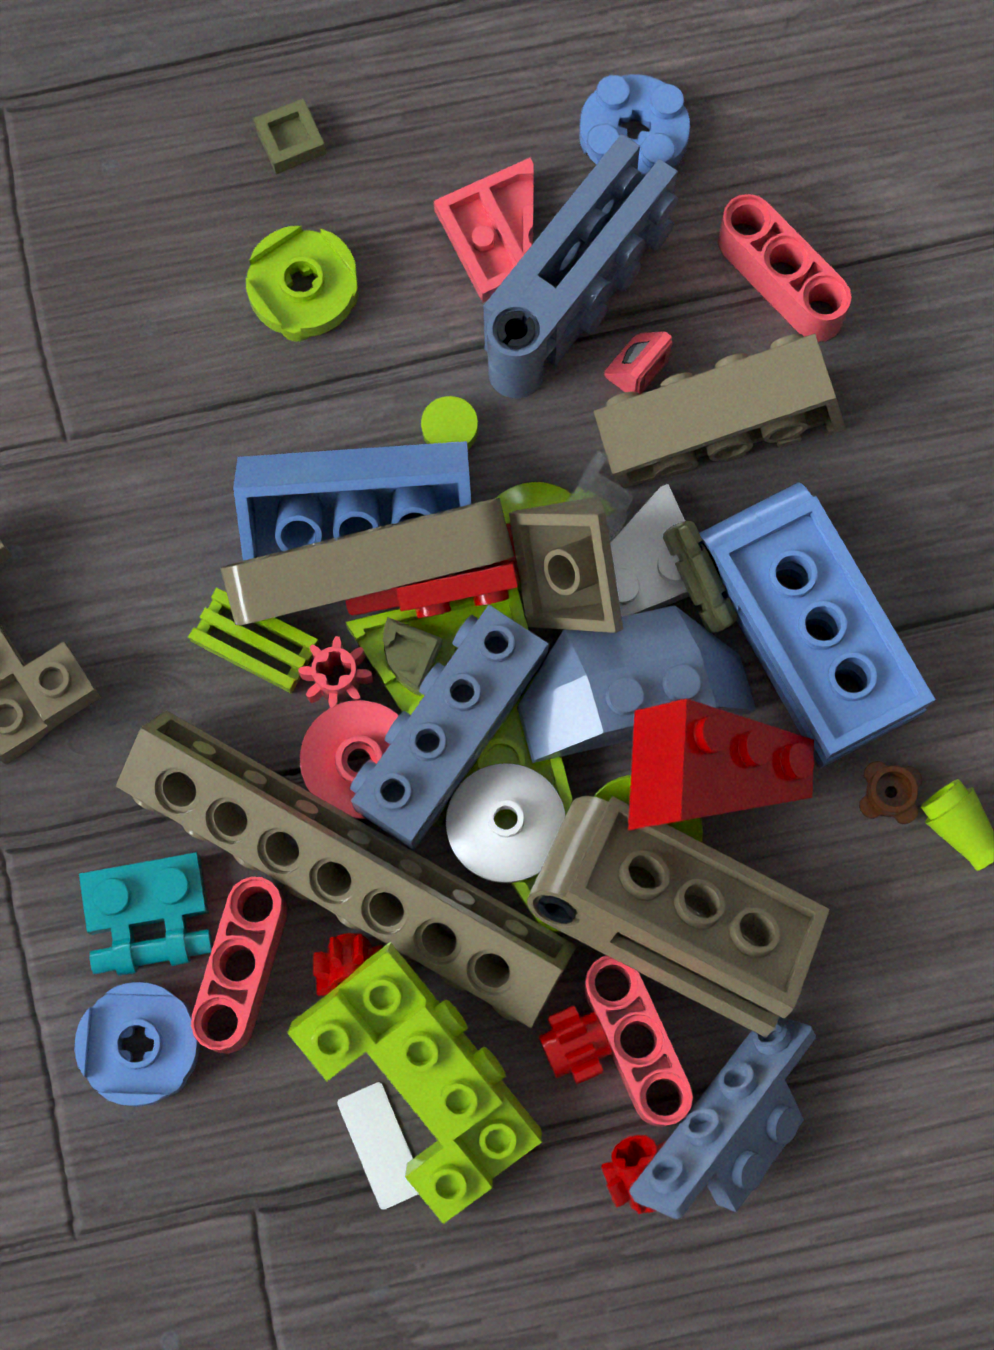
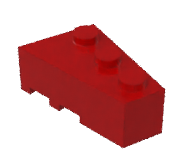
(710, 763)

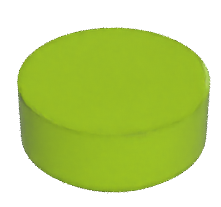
(449, 421)

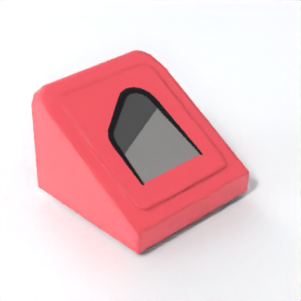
(640, 361)

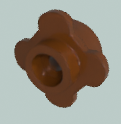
(903, 780)

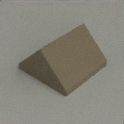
(567, 566)

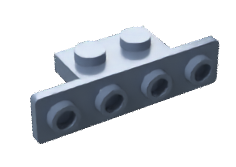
(731, 1128)

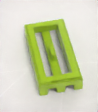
(211, 618)

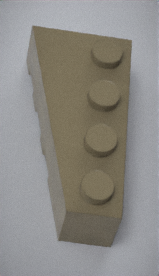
(720, 412)

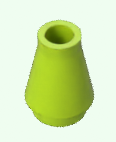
(961, 822)

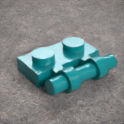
(141, 896)

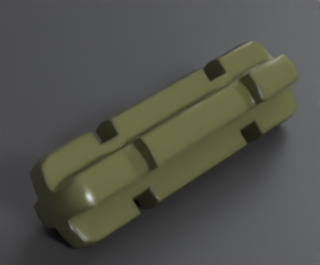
(700, 576)

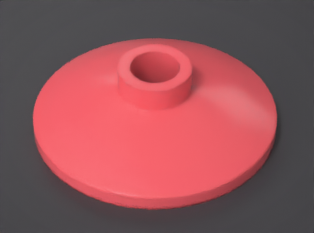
(331, 740)

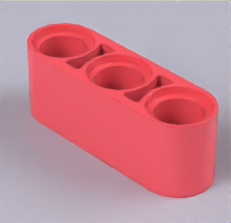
(781, 243)
(232, 936)
(638, 1072)

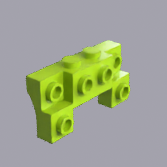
(433, 1067)

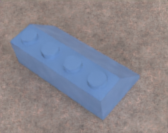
(335, 493)

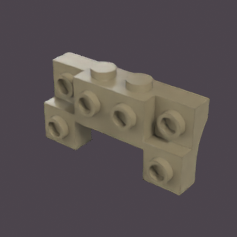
(37, 694)

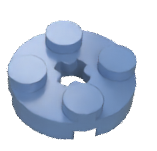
(640, 99)
(116, 1017)

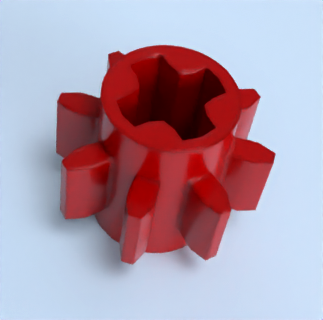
(343, 957)
(575, 1044)
(628, 1162)

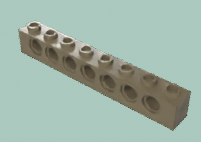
(376, 865)

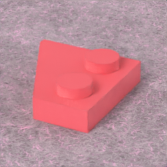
(491, 224)

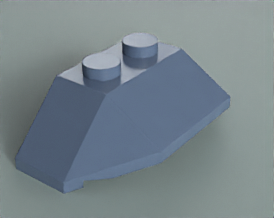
(599, 679)

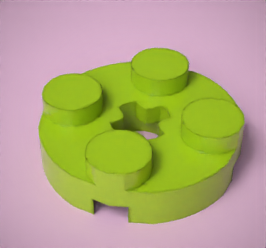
(309, 312)

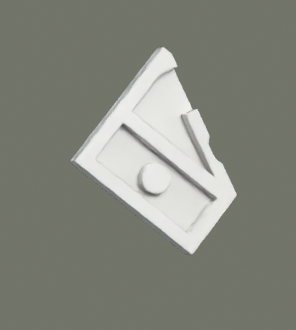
(642, 561)

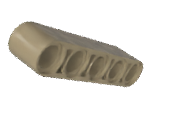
(367, 561)

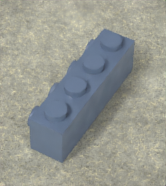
(449, 727)

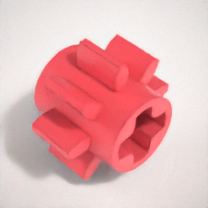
(324, 664)

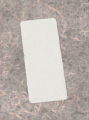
(378, 1143)

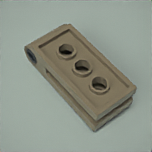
(679, 913)

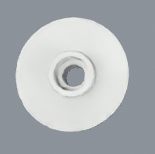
(497, 852)

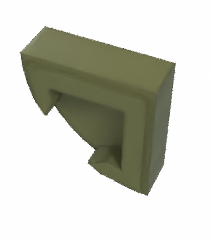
(409, 653)

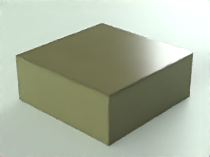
(289, 136)

